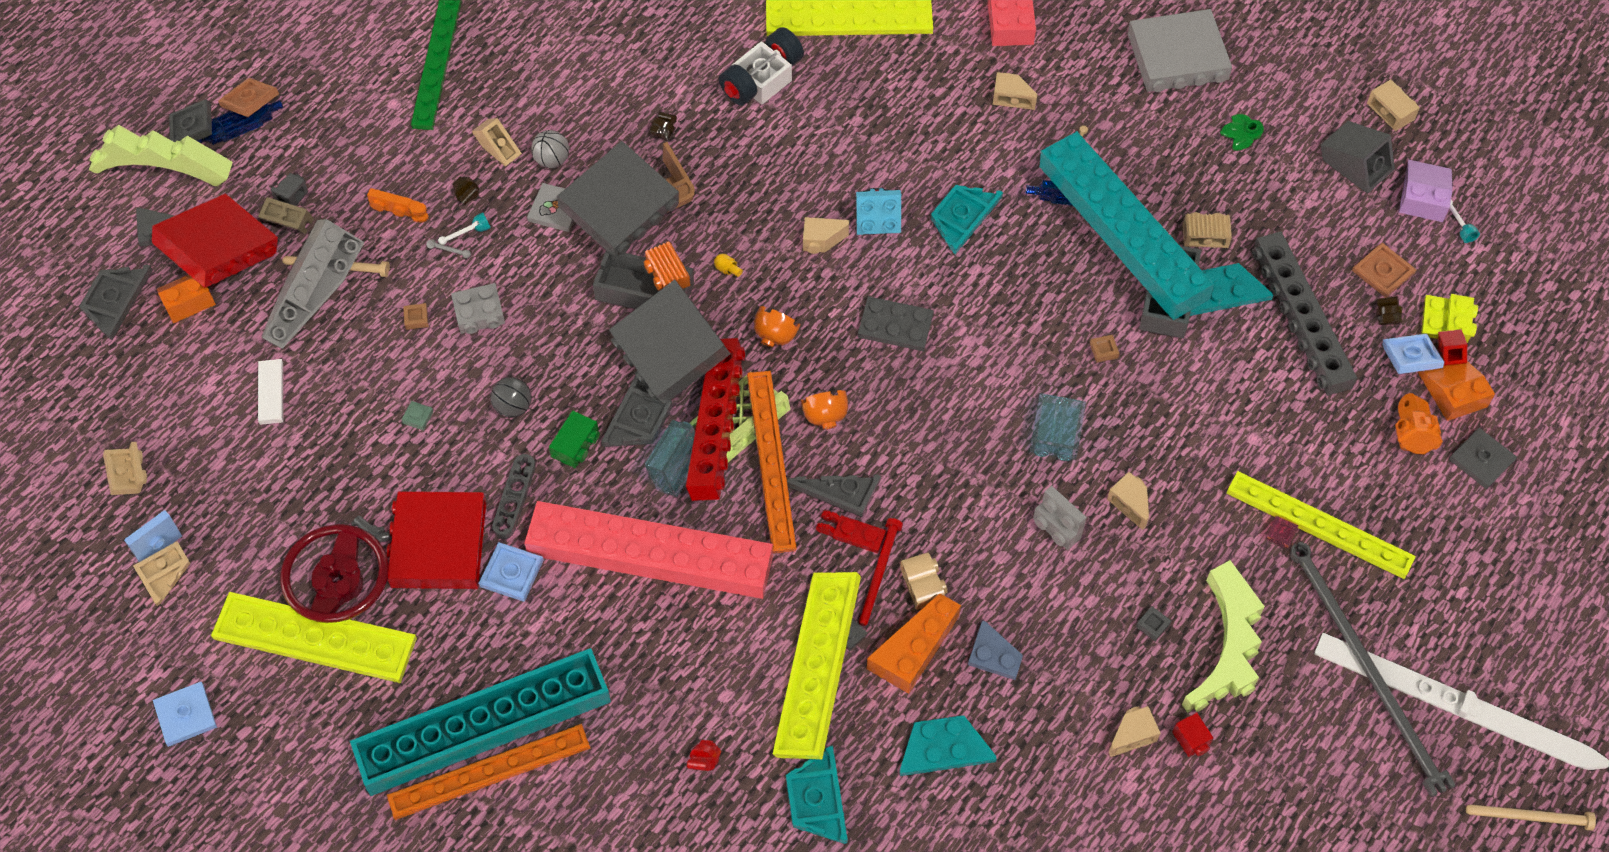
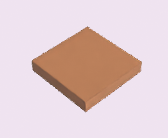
(248, 97)
(1384, 270)

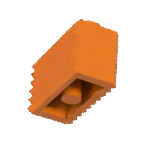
(666, 266)

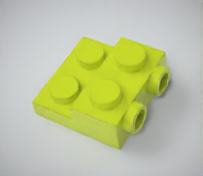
(1449, 314)

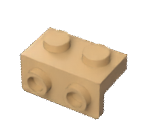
(125, 470)

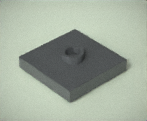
(191, 121)
(1482, 458)

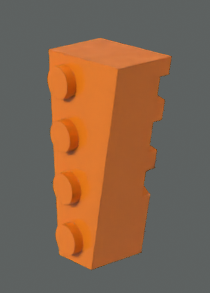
(912, 647)

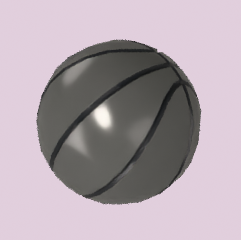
(510, 397)

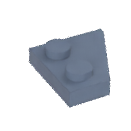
(995, 653)

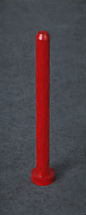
(893, 526)

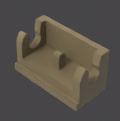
(285, 214)

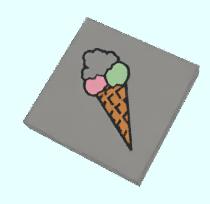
(546, 209)

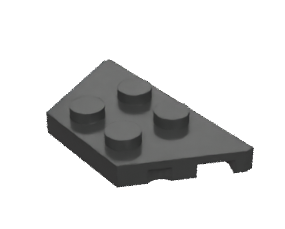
(113, 296)
(637, 418)

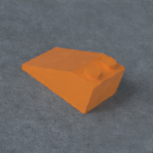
(1458, 389)

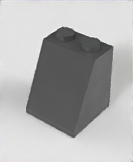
(1360, 154)

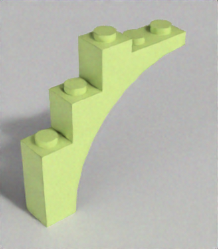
(184, 156)
(1239, 611)

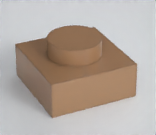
(416, 316)
(1104, 348)

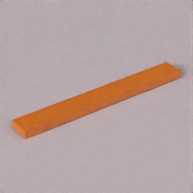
(771, 462)
(488, 771)

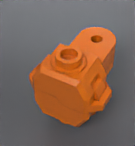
(1417, 428)

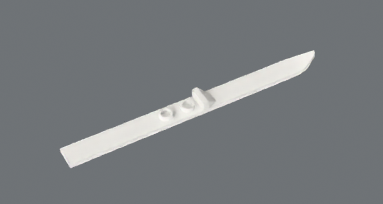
(1467, 706)

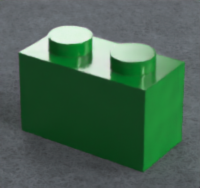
(574, 439)

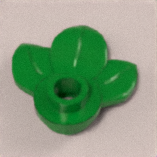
(1241, 131)

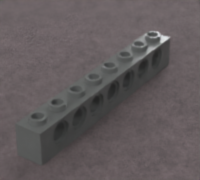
(1278, 261)

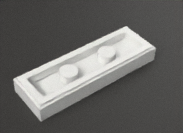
(270, 391)

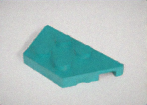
(962, 213)
(1232, 288)
(943, 746)
(817, 798)

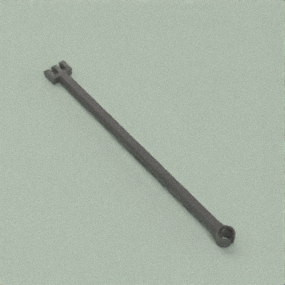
(1434, 776)

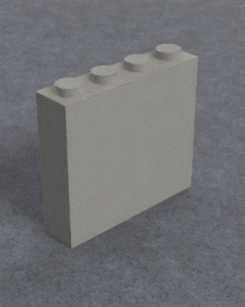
(1179, 50)

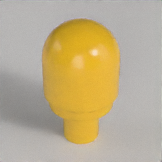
(726, 263)

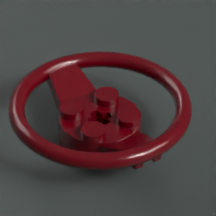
(339, 564)

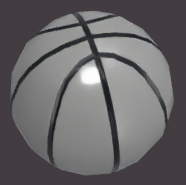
(550, 149)

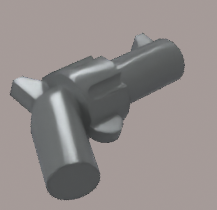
(377, 532)

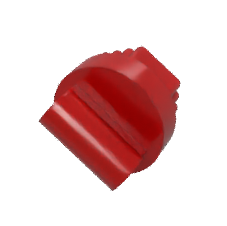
(704, 756)

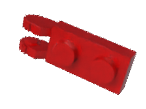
(852, 531)

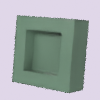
(417, 415)

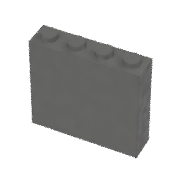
(618, 199)
(668, 342)

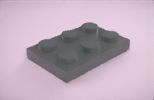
(895, 323)

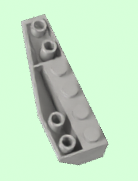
(312, 280)

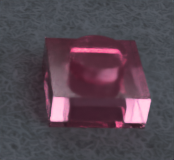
(1281, 532)

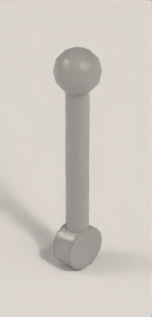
(432, 243)

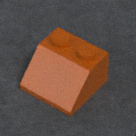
(185, 298)

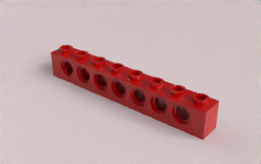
(714, 425)

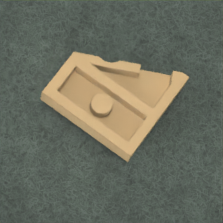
(162, 571)

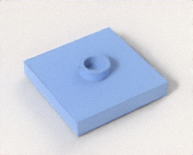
(1412, 353)
(153, 536)
(511, 571)
(184, 713)

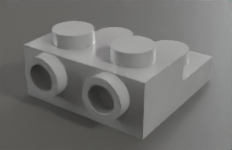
(478, 308)
(1059, 518)

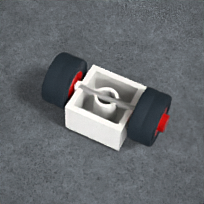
(763, 68)

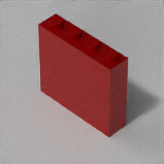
(214, 240)
(436, 540)

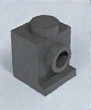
(290, 190)

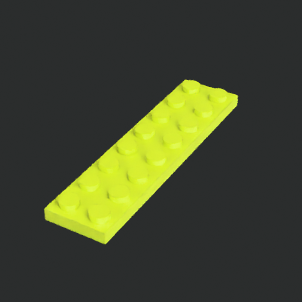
(849, 17)
(339, 645)
(817, 666)

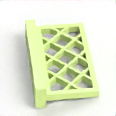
(745, 432)

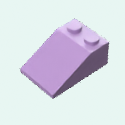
(1426, 191)

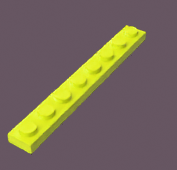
(1321, 525)

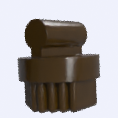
(663, 125)
(465, 189)
(1389, 311)

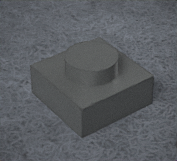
(1153, 623)
(855, 636)

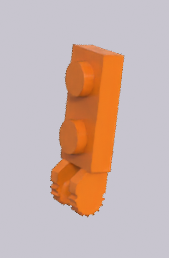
(397, 205)

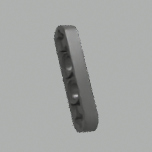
(514, 496)

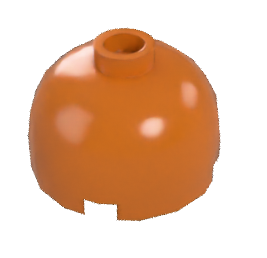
(774, 327)
(825, 409)

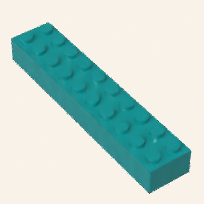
(1126, 225)
(480, 722)

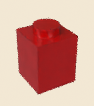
(1452, 347)
(1193, 735)

